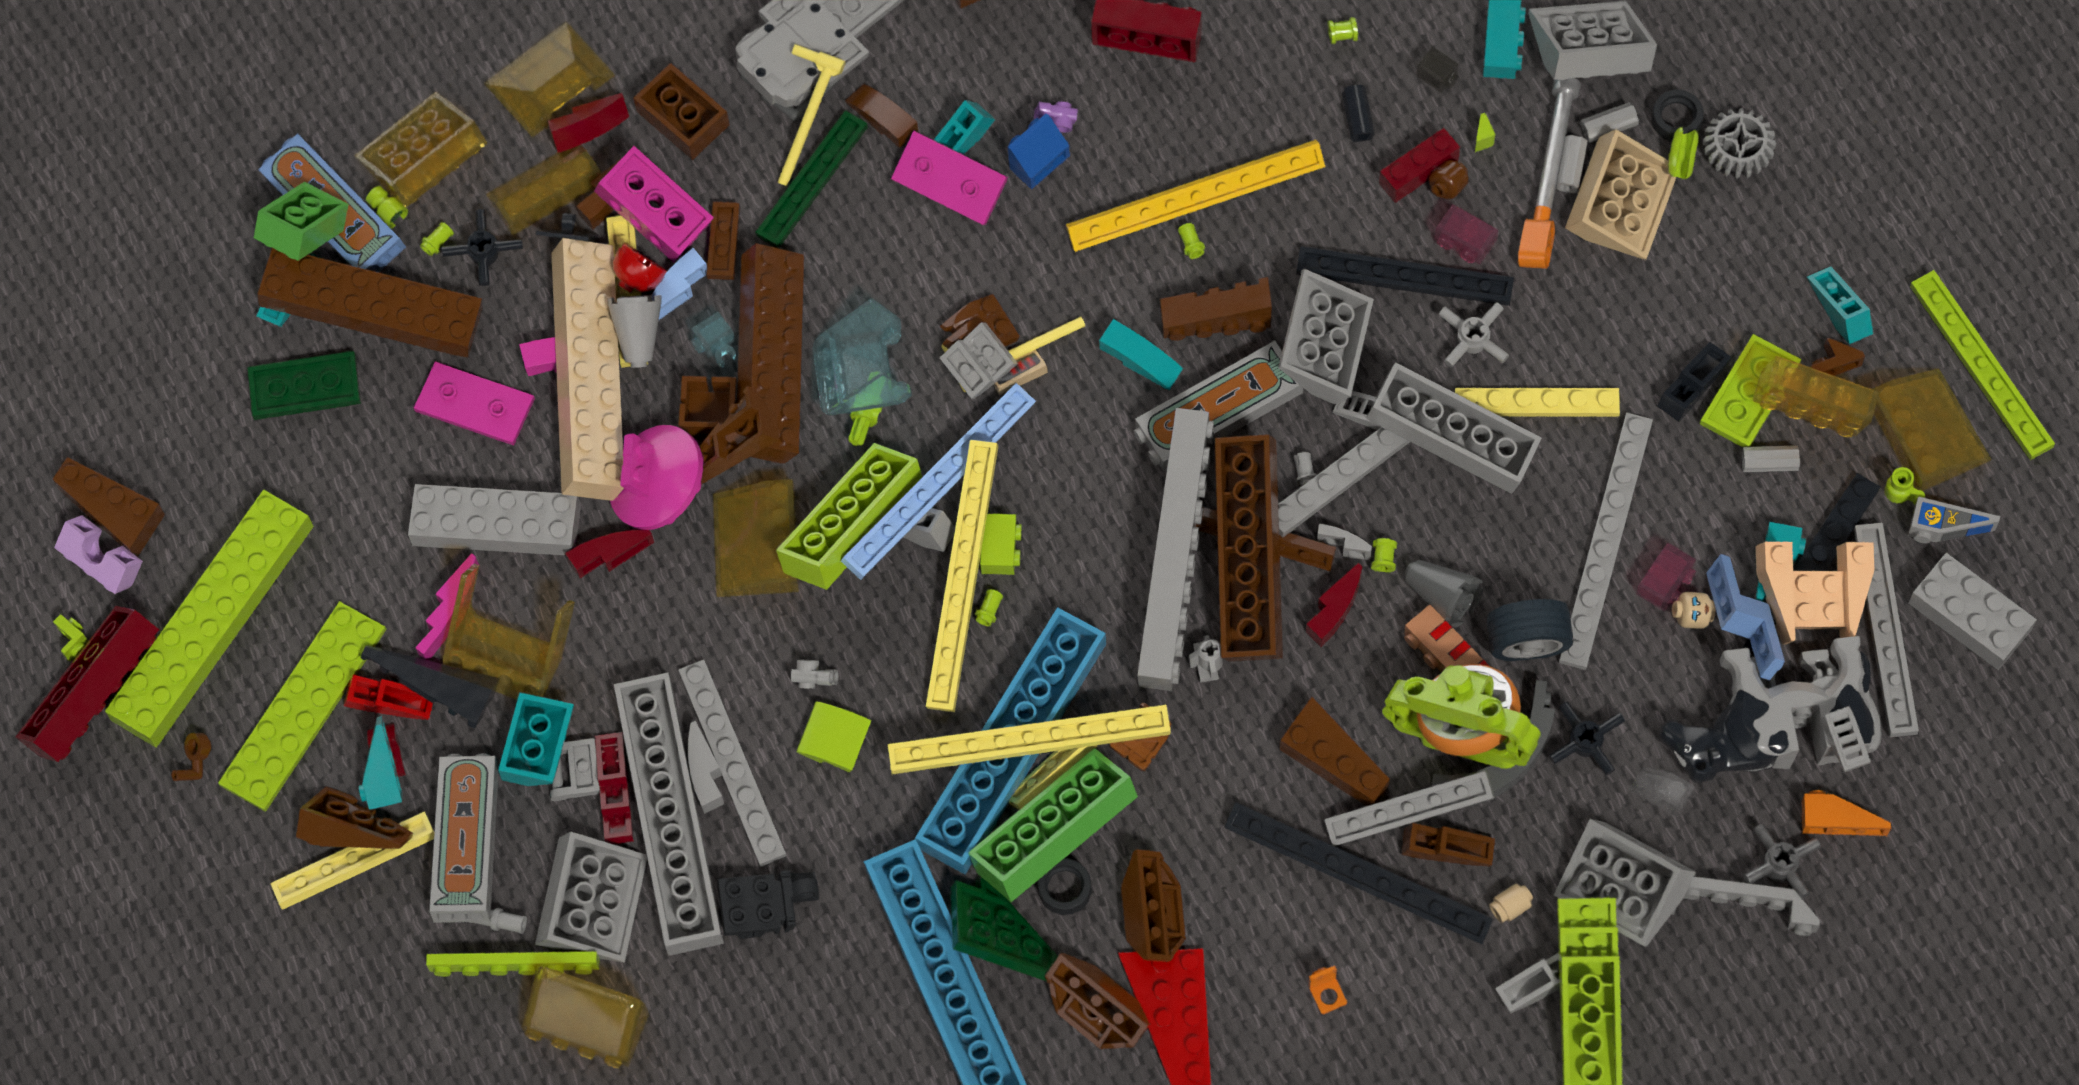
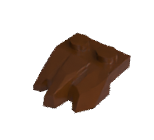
(971, 315)

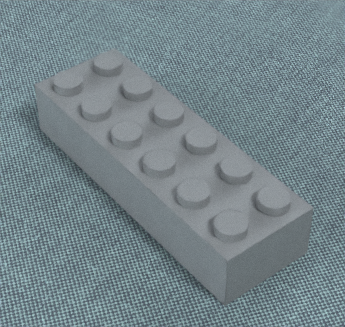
(1453, 428)
(494, 519)

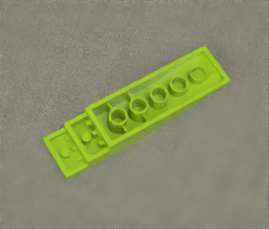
(1589, 991)

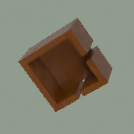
(705, 407)

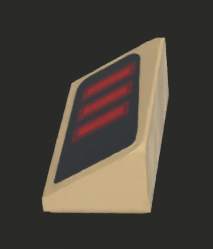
(1028, 368)

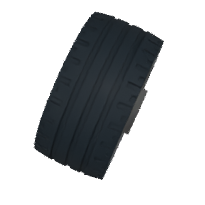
(1529, 630)

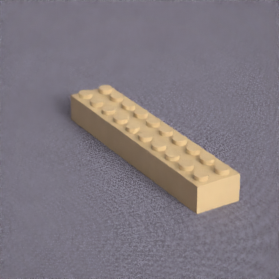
(587, 370)

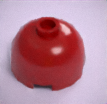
(636, 270)

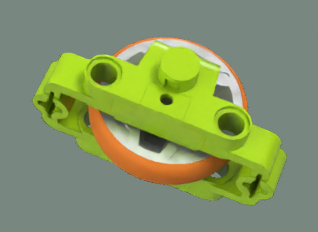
(1465, 714)

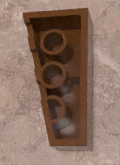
(113, 507)
(1332, 754)

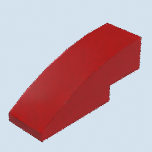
(386, 698)

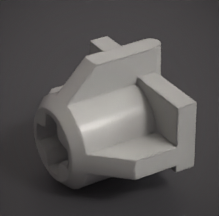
(1207, 659)

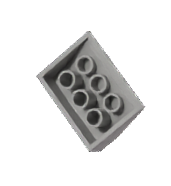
(1592, 40)
(1325, 337)
(1623, 868)
(591, 897)

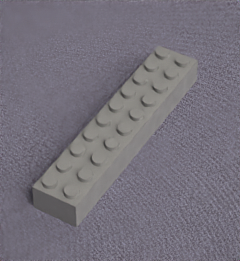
(1174, 548)
(668, 814)

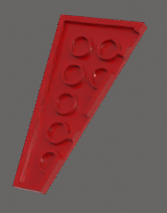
(1177, 1011)

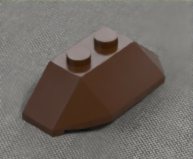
(1152, 907)
(1095, 1004)

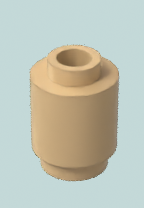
(1511, 903)

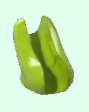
(1682, 154)

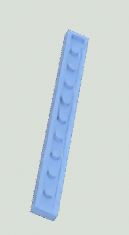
(935, 483)

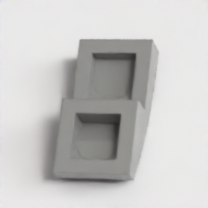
(1353, 545)

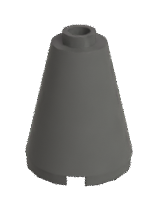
(1445, 589)

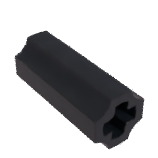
(1358, 113)

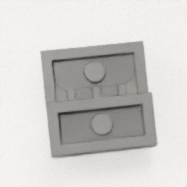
(978, 360)

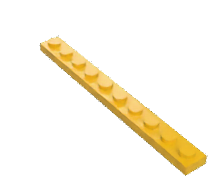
(1195, 195)

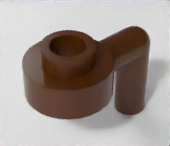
(197, 749)

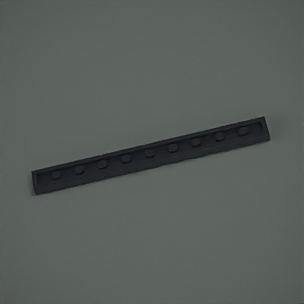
(1359, 873)

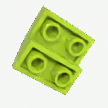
(833, 736)

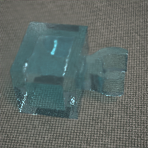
(714, 337)

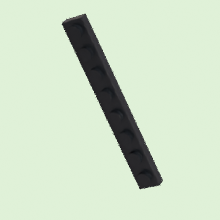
(1406, 276)
(1835, 529)

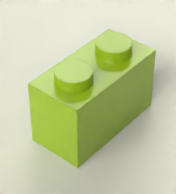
(999, 544)

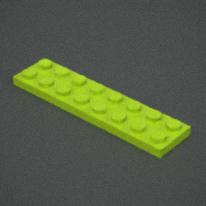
(301, 707)

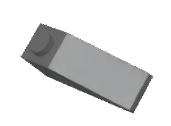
(932, 531)

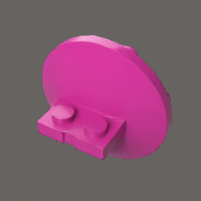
(658, 477)

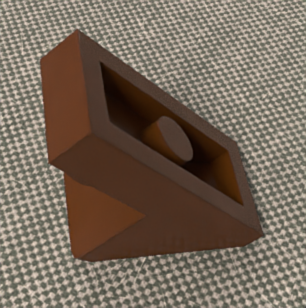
(1841, 358)

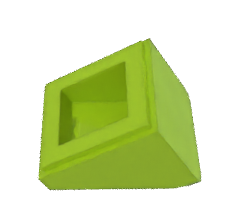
(1485, 134)

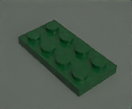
(304, 385)

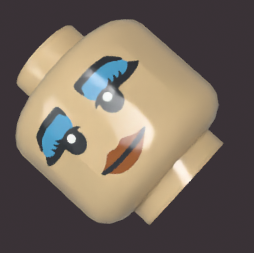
(1693, 610)

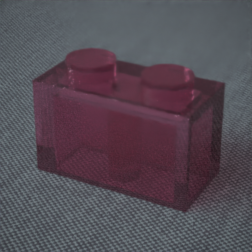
(1465, 235)
(1666, 577)

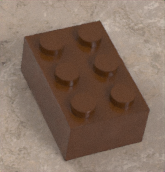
(681, 111)

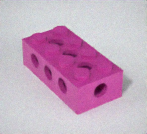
(656, 187)

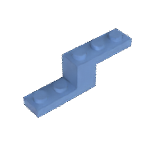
(1745, 617)

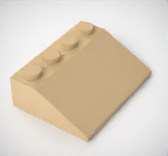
(1622, 196)

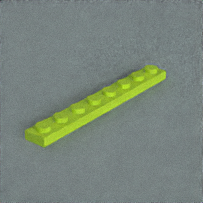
(1982, 365)

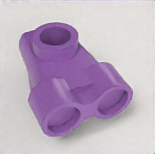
(1061, 114)

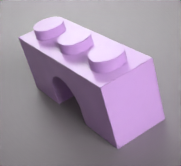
(81, 545)

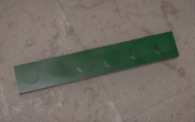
(811, 179)

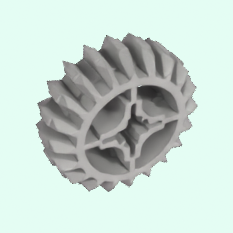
(1717, 144)

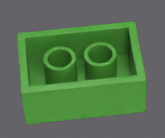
(300, 221)

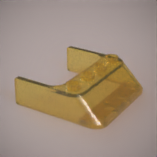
(501, 652)

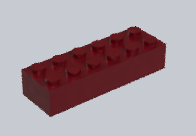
(87, 684)

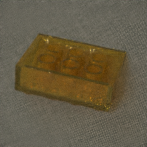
(421, 149)
(1928, 428)
(748, 531)

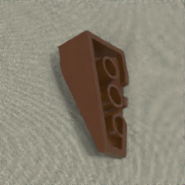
(338, 821)

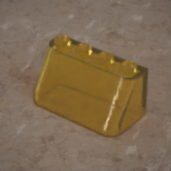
(584, 1017)

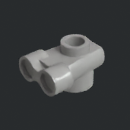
(808, 675)

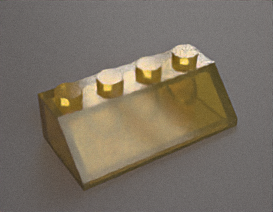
(544, 188)

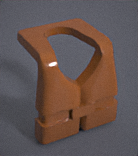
(1141, 750)

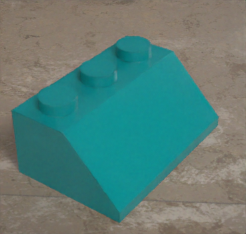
(535, 740)

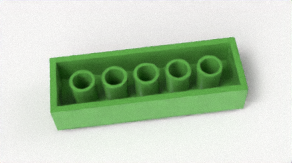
(1053, 824)

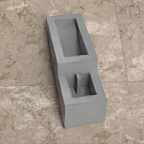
(703, 770)
(1531, 984)

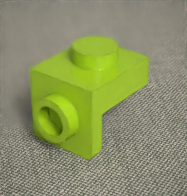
(72, 630)

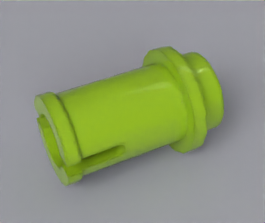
(436, 239)
(1192, 244)
(988, 609)

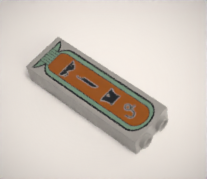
(1230, 396)
(464, 838)

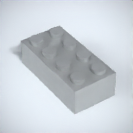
(1972, 611)

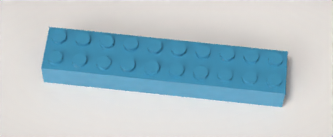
(1036, 695)
(941, 974)

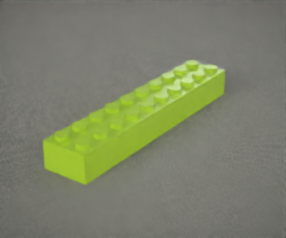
(209, 618)

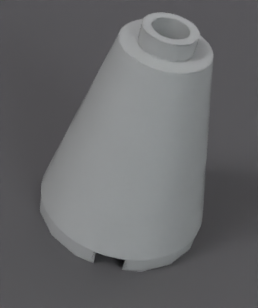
(636, 326)

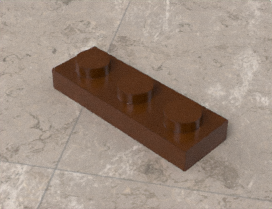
(723, 240)

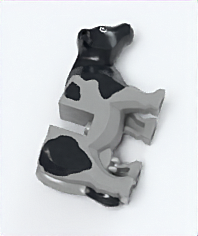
(1762, 717)

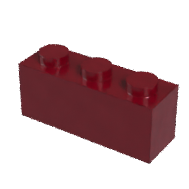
(1416, 165)

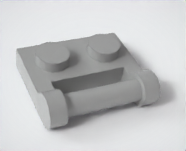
(582, 771)

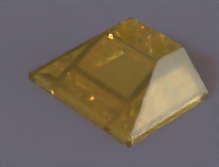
(548, 78)

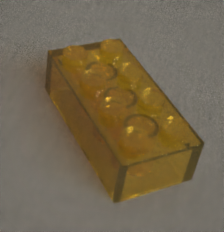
(1815, 397)

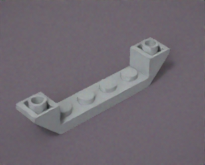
(1801, 917)

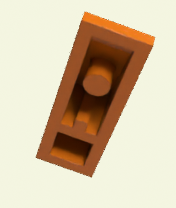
(1833, 815)

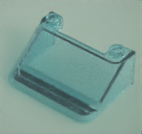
(855, 362)

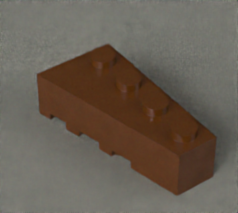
(1217, 311)

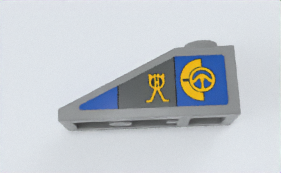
(1942, 521)

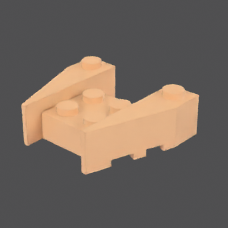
(1815, 597)

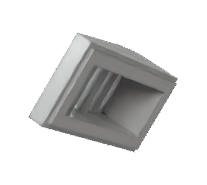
(1358, 417)
(1854, 735)

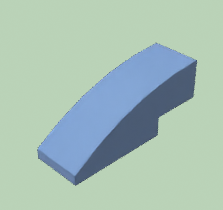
(678, 280)

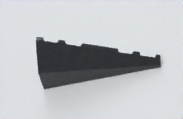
(456, 688)

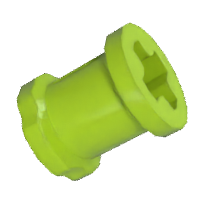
(1342, 30)
(1384, 555)

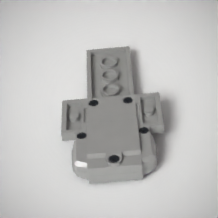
(818, 25)

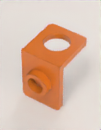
(1326, 979)

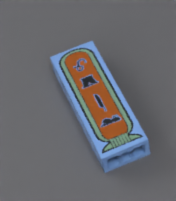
(365, 238)

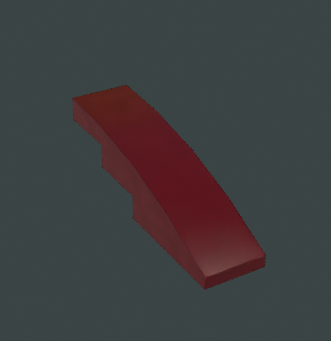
(614, 788)

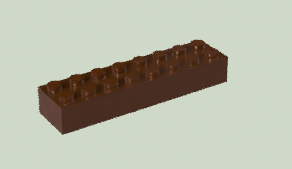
(370, 302)
(772, 340)
(1248, 548)

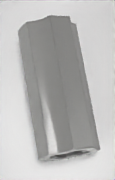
(1617, 118)
(1571, 164)
(1770, 458)

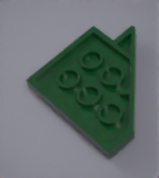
(995, 931)

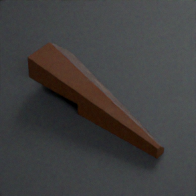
(742, 434)

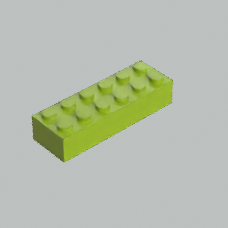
(847, 515)

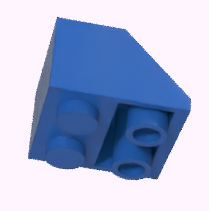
(1037, 151)

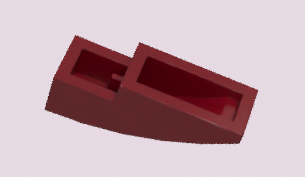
(588, 122)
(608, 550)
(1334, 606)

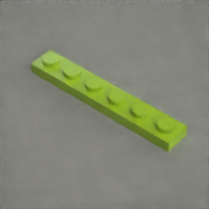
(500, 963)

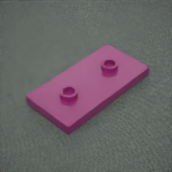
(949, 178)
(474, 403)

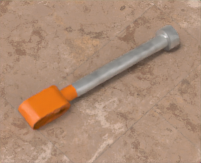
(1540, 232)

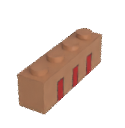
(1439, 641)

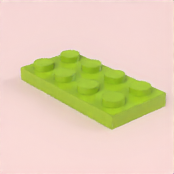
(1733, 410)

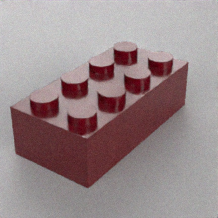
(1147, 28)

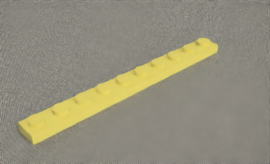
(962, 576)
(1029, 739)

